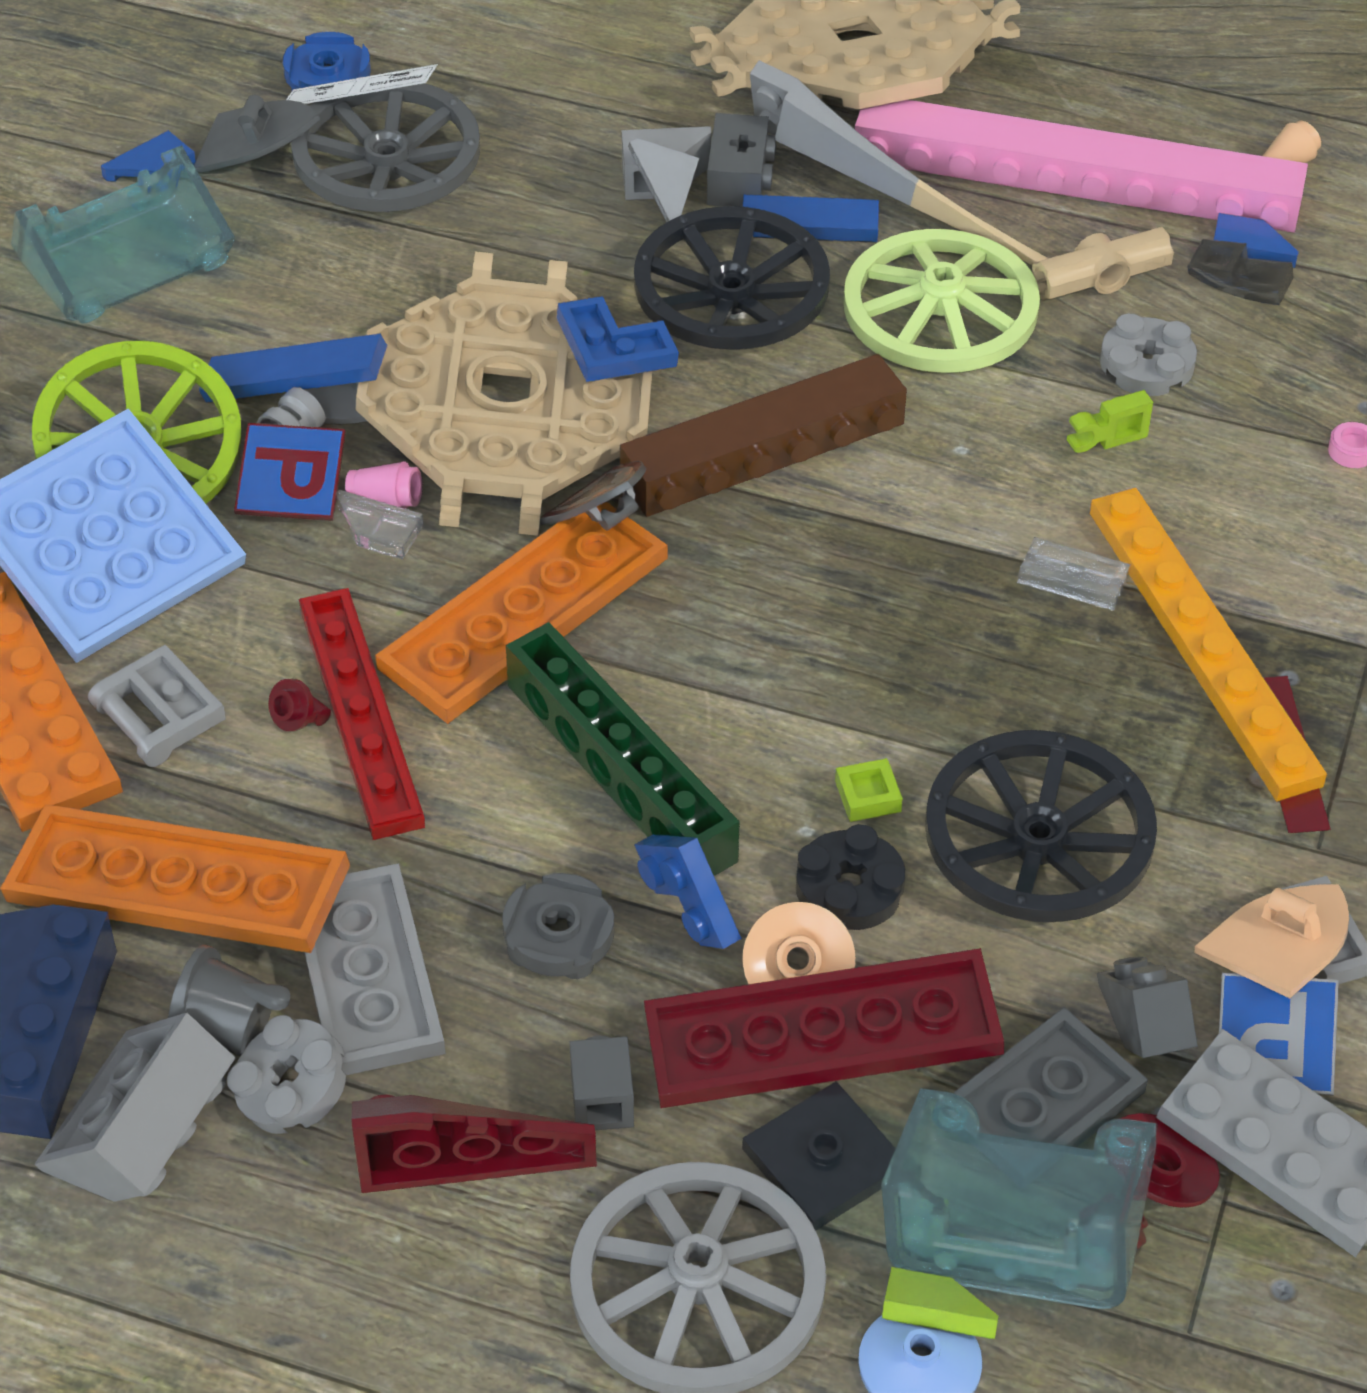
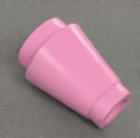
(388, 483)

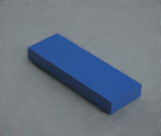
(823, 217)

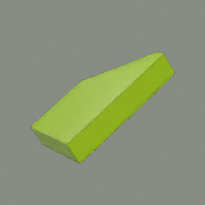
(936, 1304)

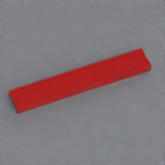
(361, 714)

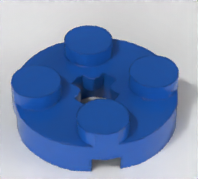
(306, 63)

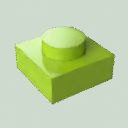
(868, 790)

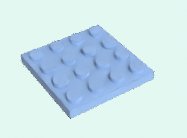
(108, 535)

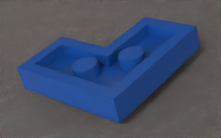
(612, 351)
(680, 869)

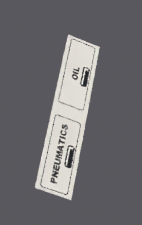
(362, 85)

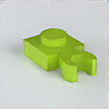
(1117, 423)

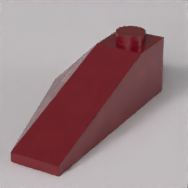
(438, 1142)

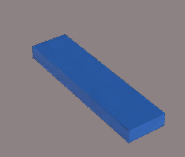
(300, 366)

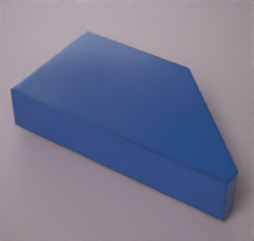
(143, 157)
(1259, 237)

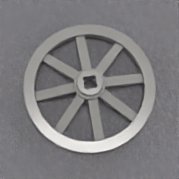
(697, 1284)

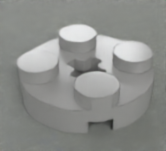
(1136, 335)
(269, 1056)

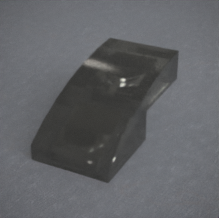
(1229, 269)

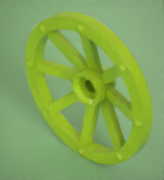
(127, 355)

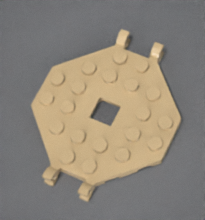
(907, 59)
(466, 442)

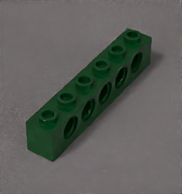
(618, 746)

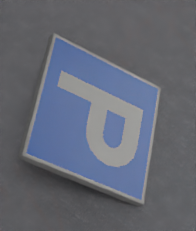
(1289, 1032)

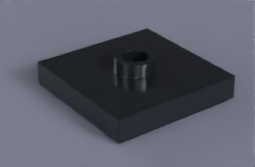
(822, 1154)

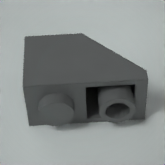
(1148, 1007)

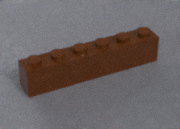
(765, 433)

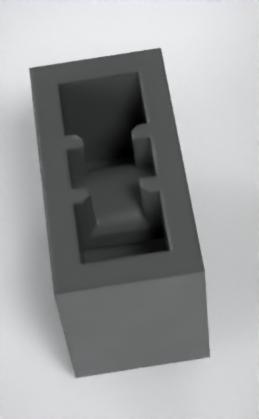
(739, 159)

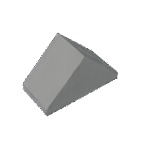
(666, 174)

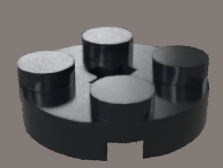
(854, 852)

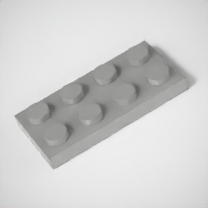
(373, 975)
(1276, 1137)

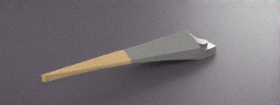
(818, 132)

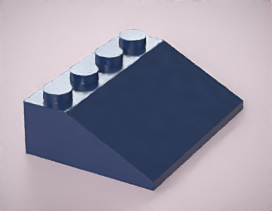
(49, 993)

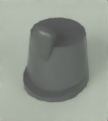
(225, 999)

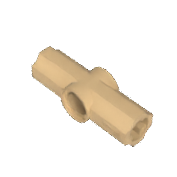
(1103, 263)

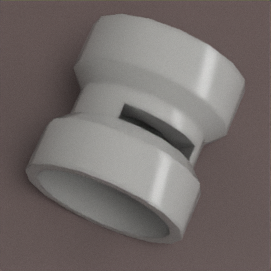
(295, 408)

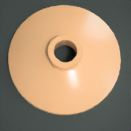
(796, 926)

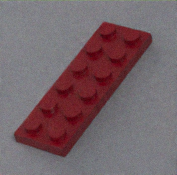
(822, 1028)

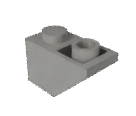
(688, 140)

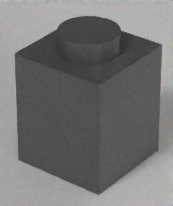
(602, 1082)

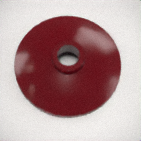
(1180, 1170)

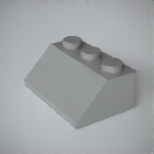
(138, 1109)

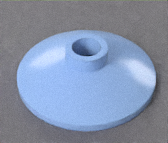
(892, 1366)

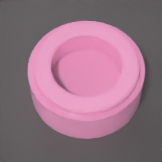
(1349, 445)

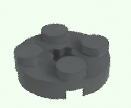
(558, 952)

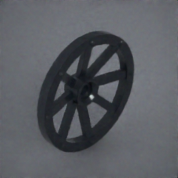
(732, 283)
(1040, 828)

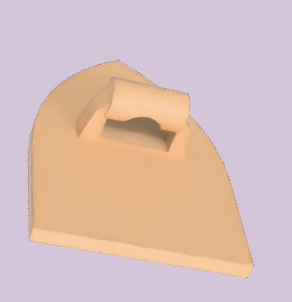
(1281, 937)

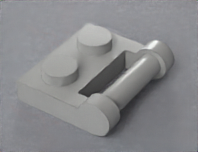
(169, 693)

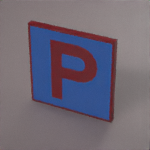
(290, 471)

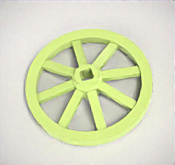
(941, 292)

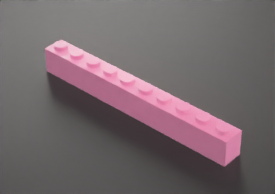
(1086, 162)

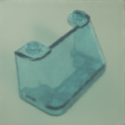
(124, 240)
(1016, 1209)

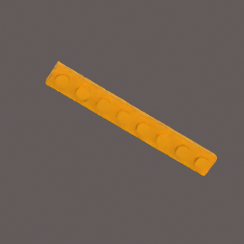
(1208, 646)

